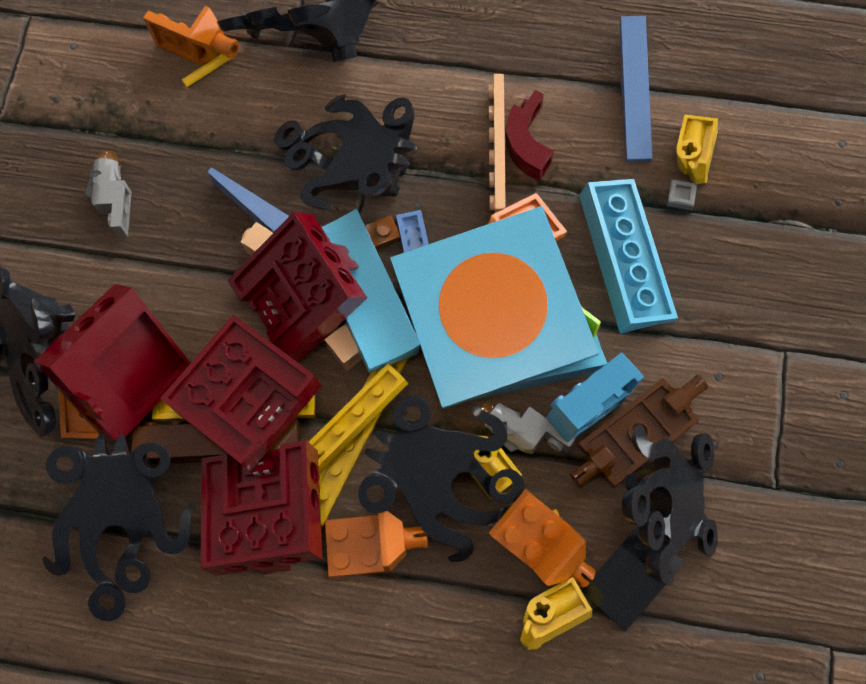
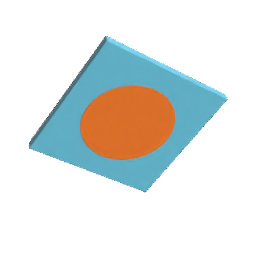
(493, 307)

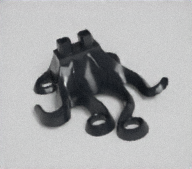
(333, 23)
(369, 155)
(26, 330)
(424, 464)
(116, 493)
(669, 501)

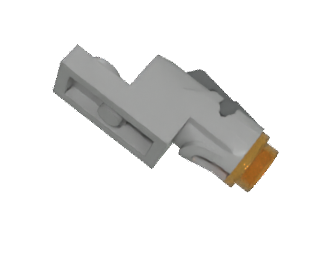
(110, 193)
(526, 432)

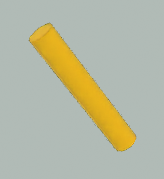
(204, 70)

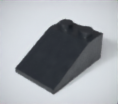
(623, 585)

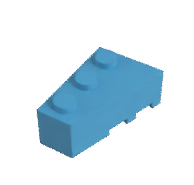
(594, 397)

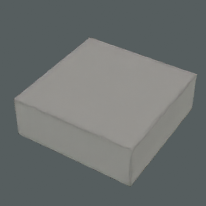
(681, 194)

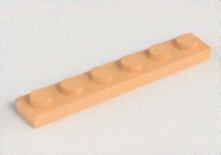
(497, 136)

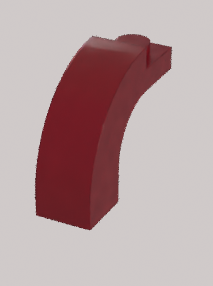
(523, 149)

